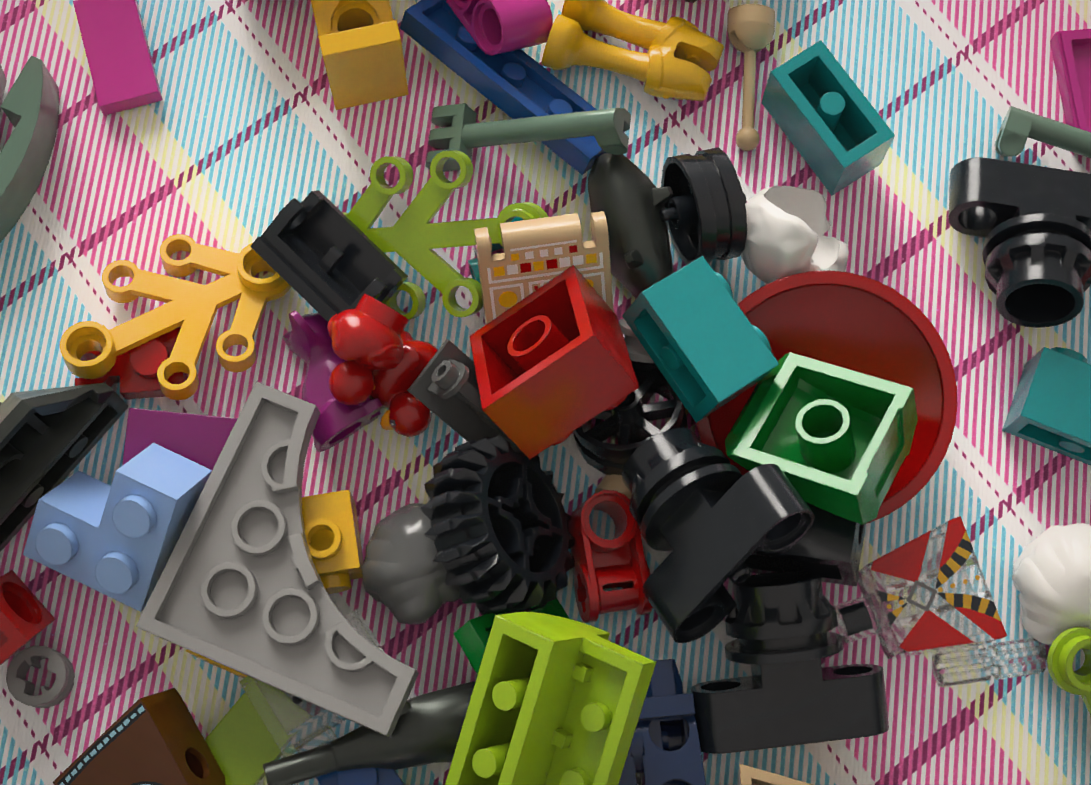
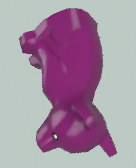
(313, 344)

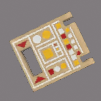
(538, 253)

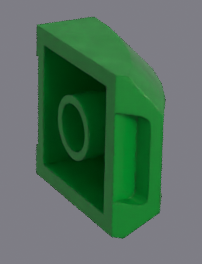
(828, 432)

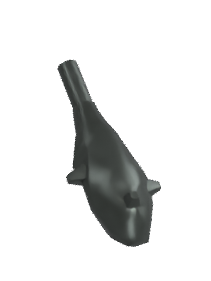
(635, 230)
(423, 735)

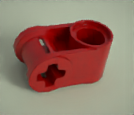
(608, 562)

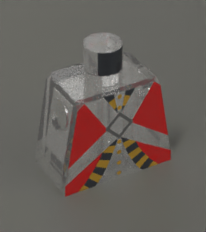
(923, 597)

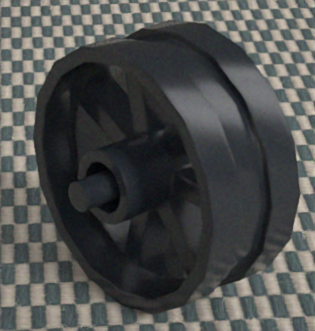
(706, 206)
(631, 422)

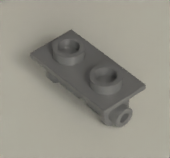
(452, 393)

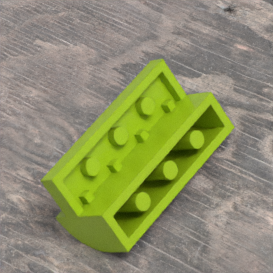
(550, 705)

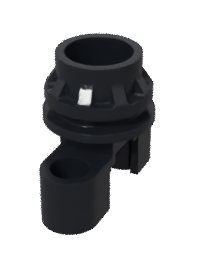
(1033, 235)
(711, 521)
(789, 698)

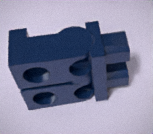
(666, 734)

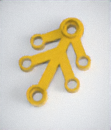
(186, 306)

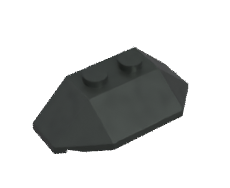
(43, 442)

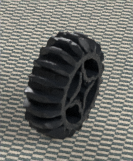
(499, 527)

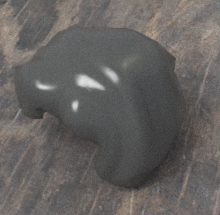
(402, 568)

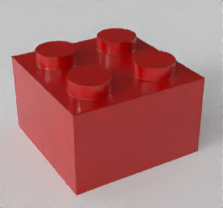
(552, 363)

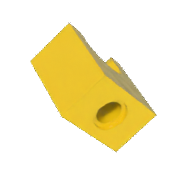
(360, 51)

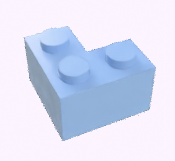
(118, 532)

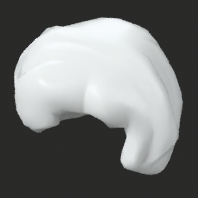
(788, 234)
(1055, 581)

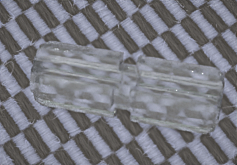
(978, 664)

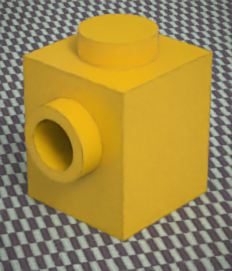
(333, 538)

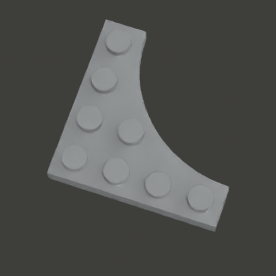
(247, 582)

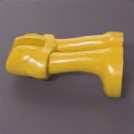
(675, 55)

